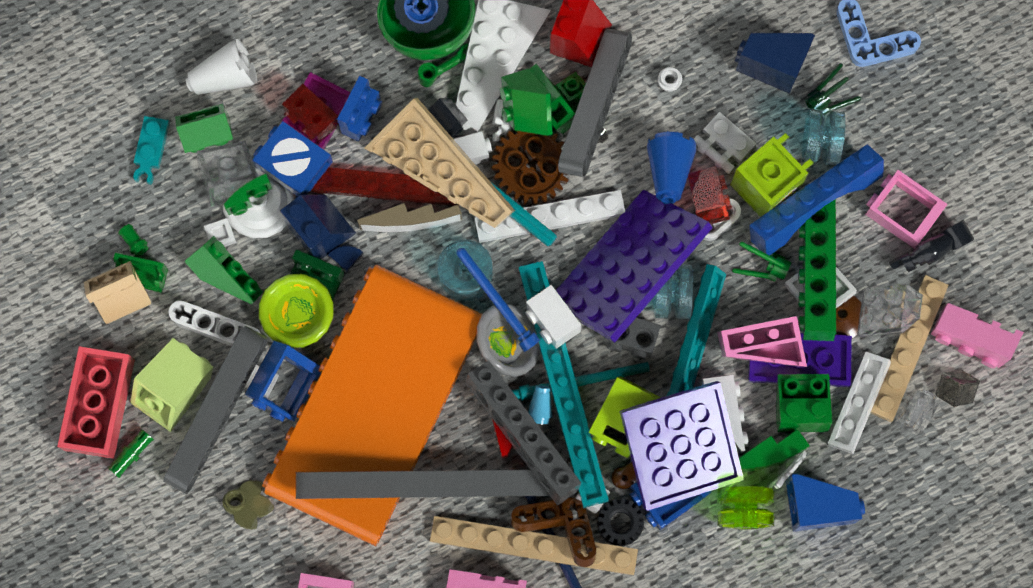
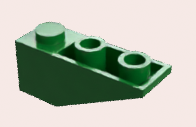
(561, 111)
(218, 268)

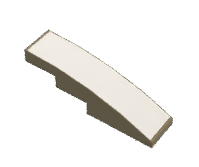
(399, 220)

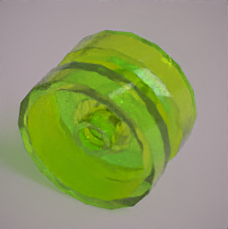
(745, 510)

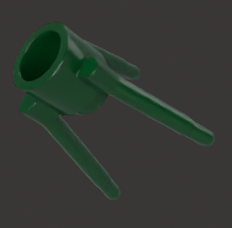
(821, 99)

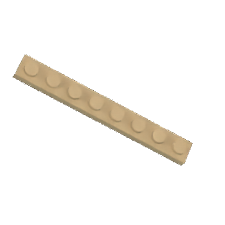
(528, 545)

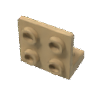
(117, 292)

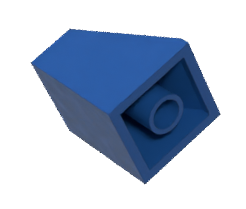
(820, 504)

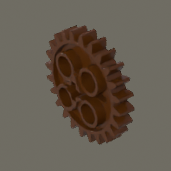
(512, 176)

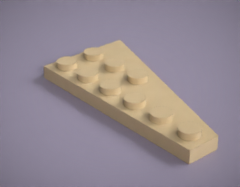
(432, 157)

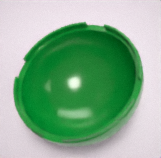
(429, 45)

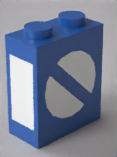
(292, 159)

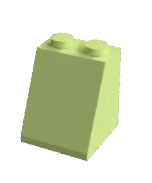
(170, 383)

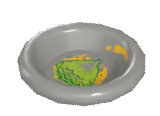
(500, 343)

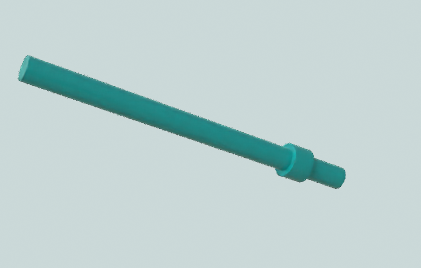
(526, 392)

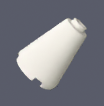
(223, 70)

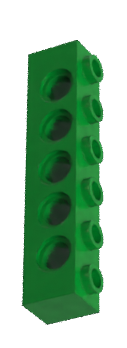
(818, 326)

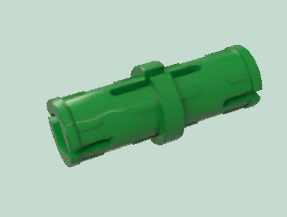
(130, 453)

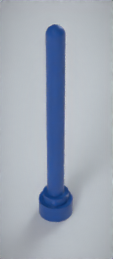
(525, 337)

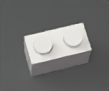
(553, 317)

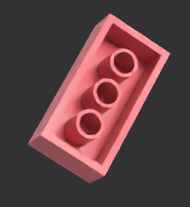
(96, 402)

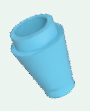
(540, 405)

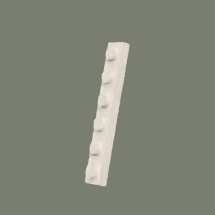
(558, 215)

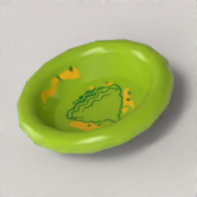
(296, 310)

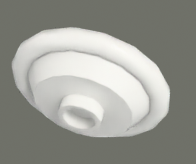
(264, 216)

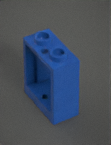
(298, 392)

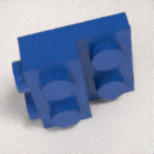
(359, 109)

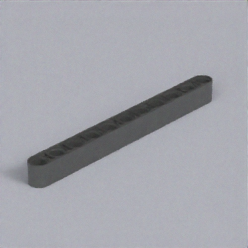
(417, 484)

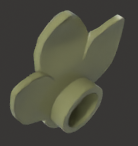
(251, 504)

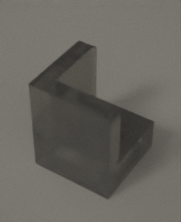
(957, 388)

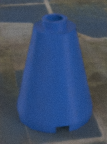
(670, 164)

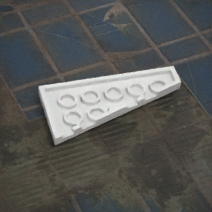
(495, 49)

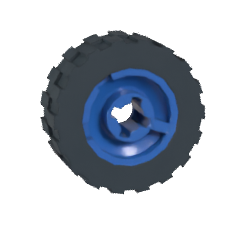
(421, 20)

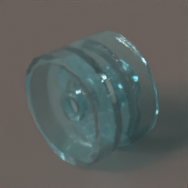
(823, 136)
(458, 283)
(675, 291)

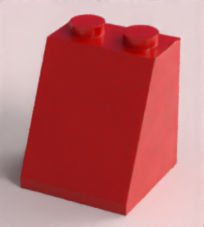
(578, 31)

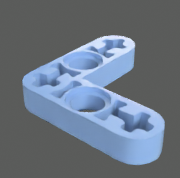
(865, 44)

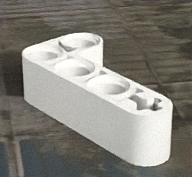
(214, 330)

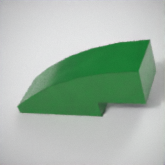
(770, 453)

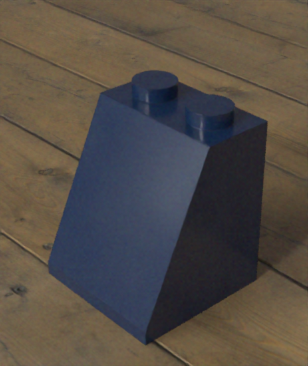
(774, 57)
(317, 224)

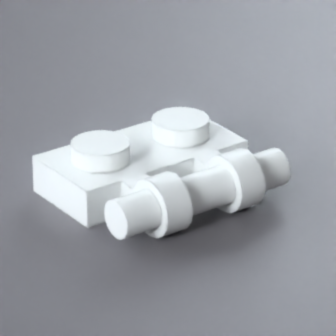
(729, 138)

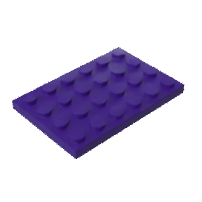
(631, 264)

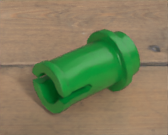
(133, 240)

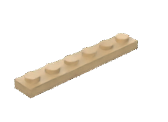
(908, 351)

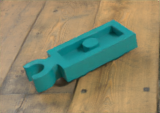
(150, 147)

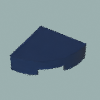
(345, 256)

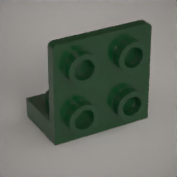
(326, 273)

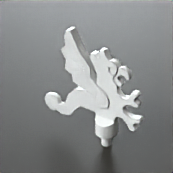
(791, 465)

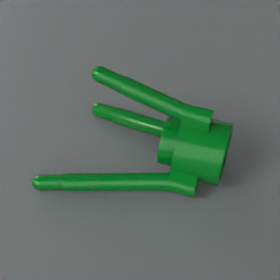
(777, 265)

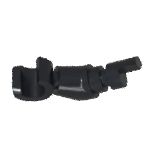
(935, 247)

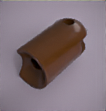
(628, 473)

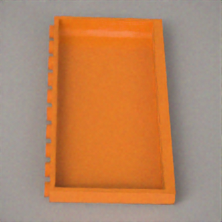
(376, 397)

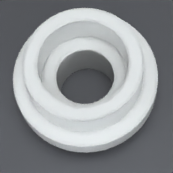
(669, 72)

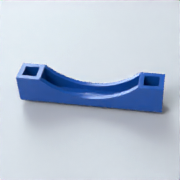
(850, 175)

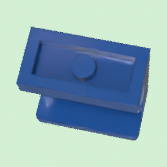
(666, 514)

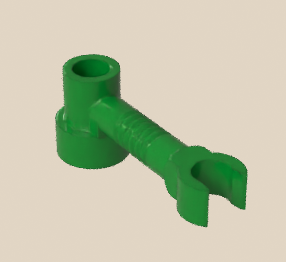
(433, 71)

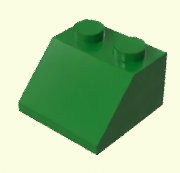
(526, 103)

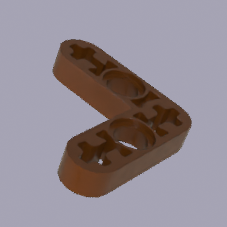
(562, 517)

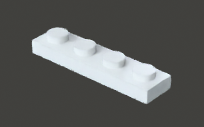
(859, 402)

